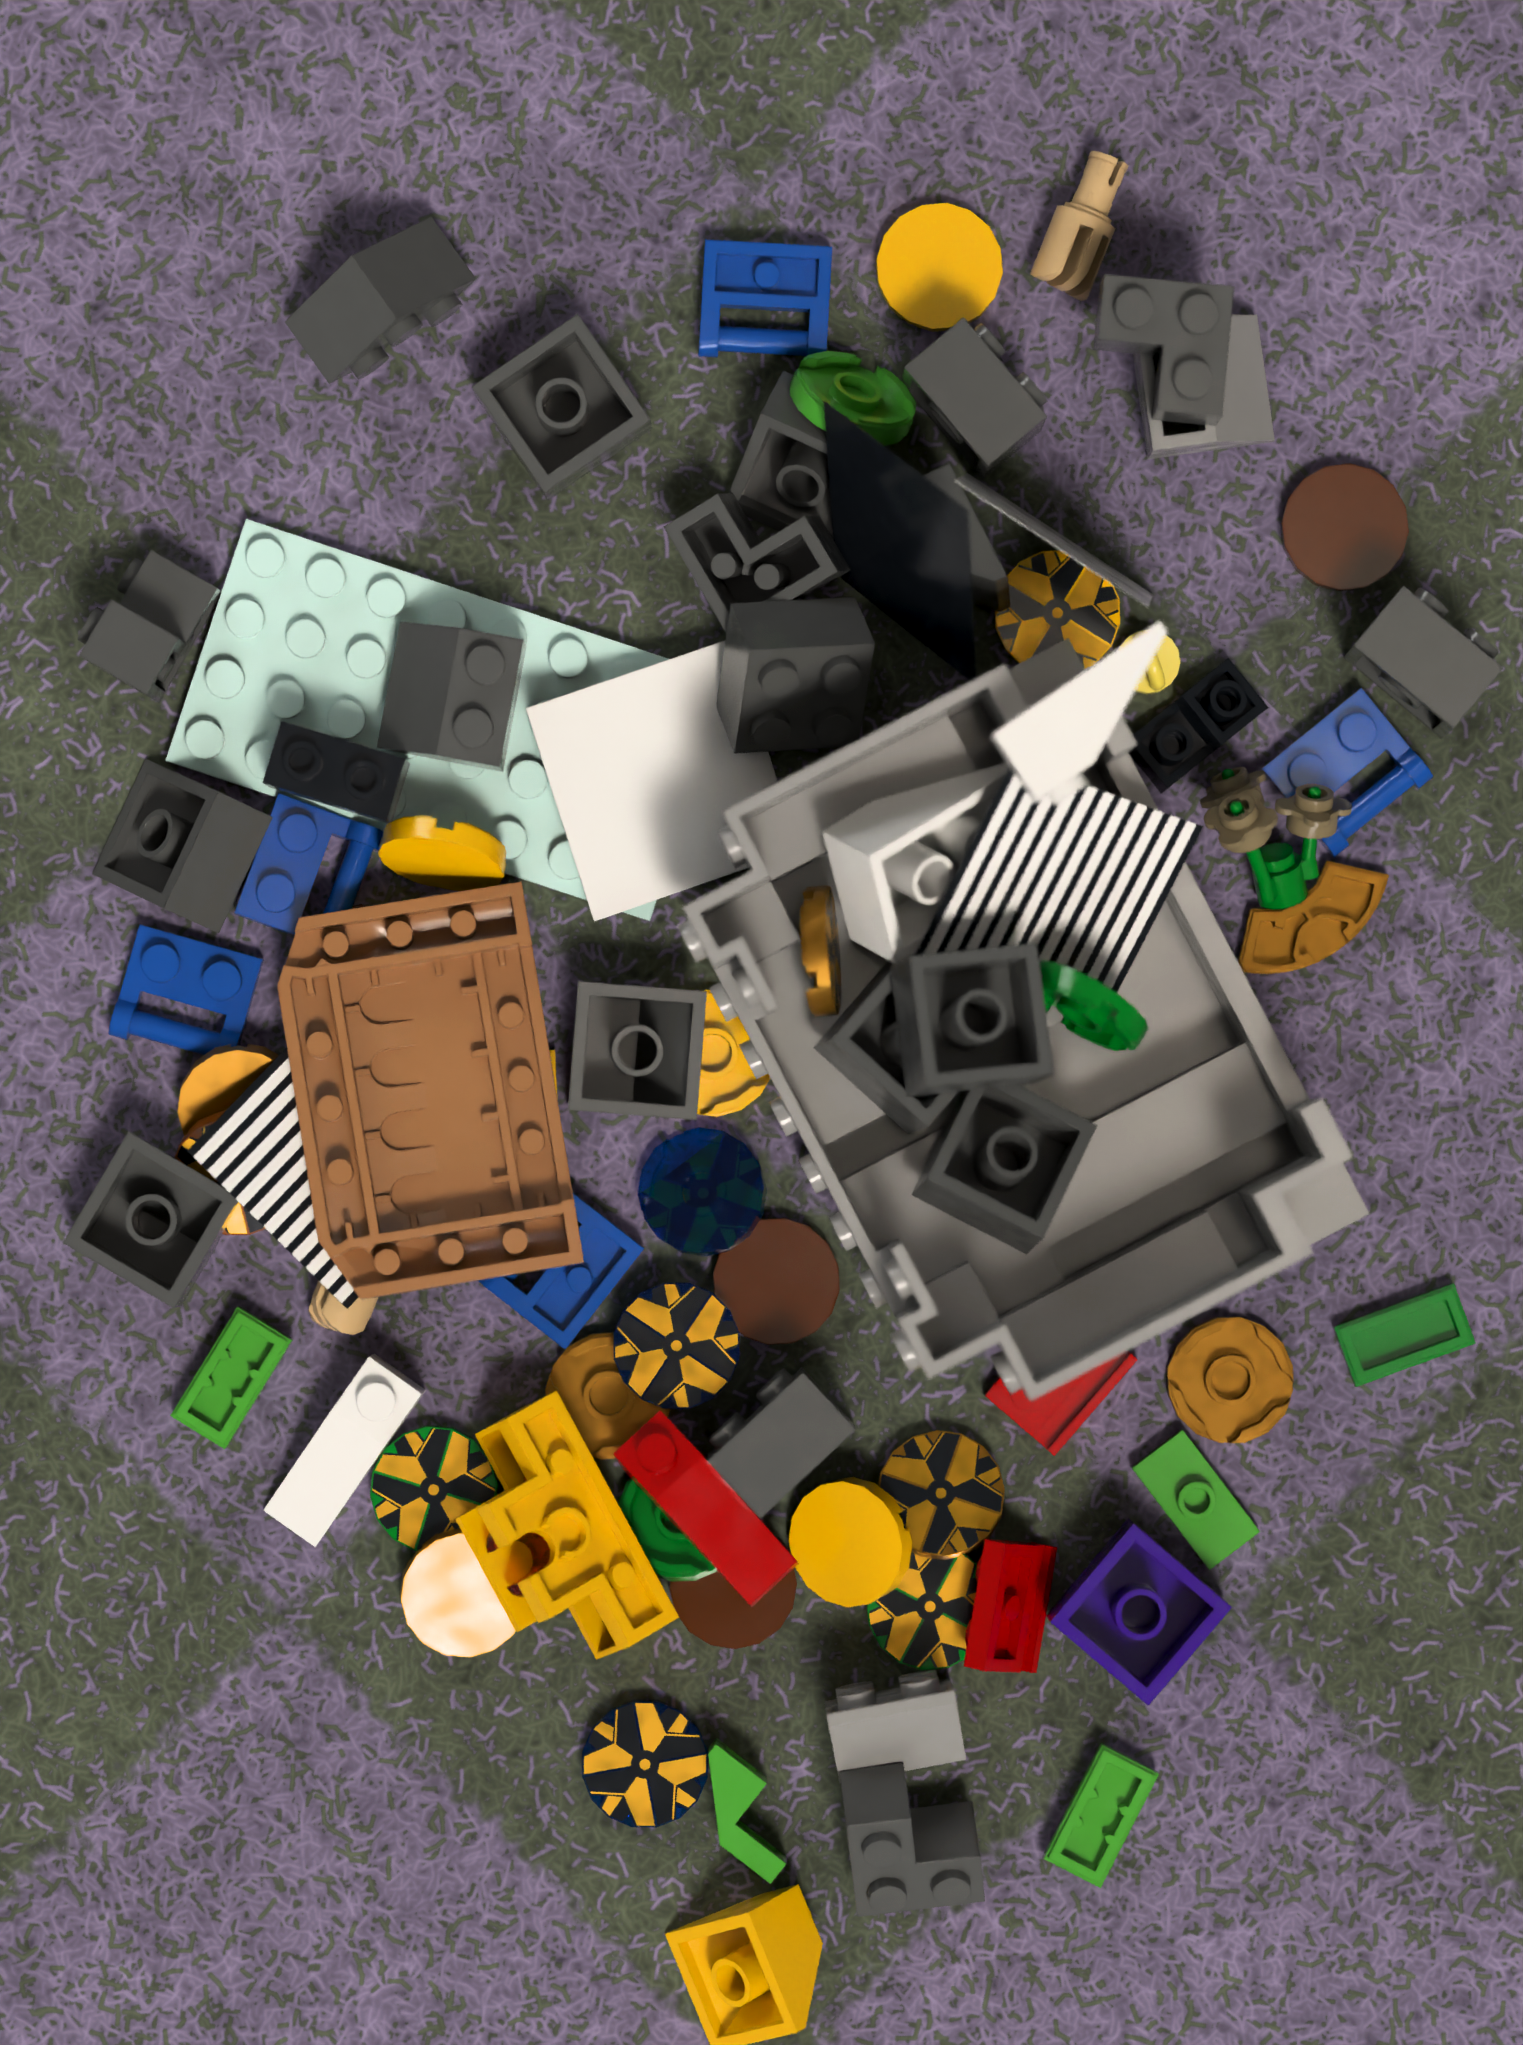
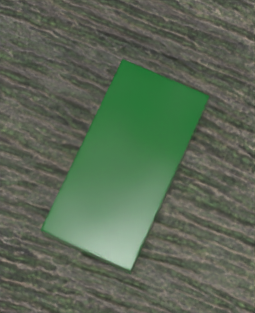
(1404, 1334)

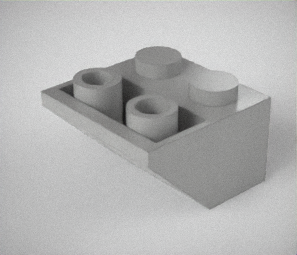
(1245, 407)
(896, 1725)

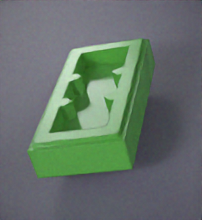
(231, 1377)
(1195, 1499)
(1100, 1815)

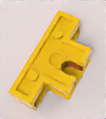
(561, 1534)

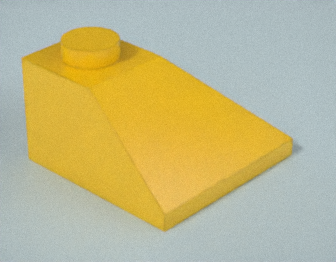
(751, 1967)

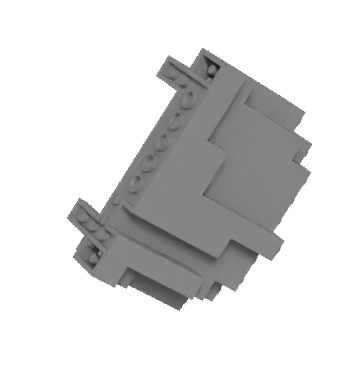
(1204, 1136)

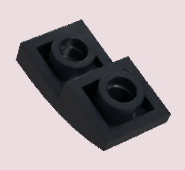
(1196, 725)

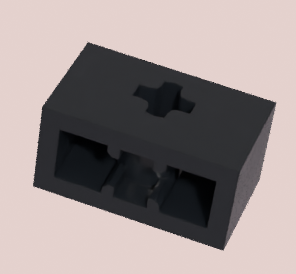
(336, 772)

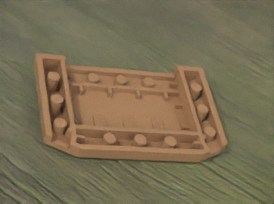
(427, 1092)

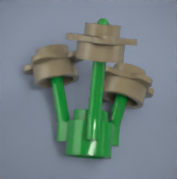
(1247, 825)

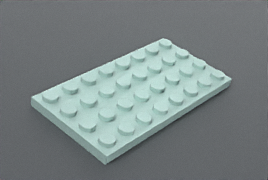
(313, 644)

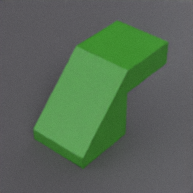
(734, 1789)

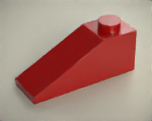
(705, 1508)

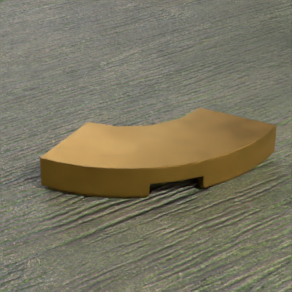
(1314, 928)

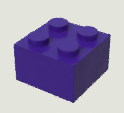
(1138, 1611)

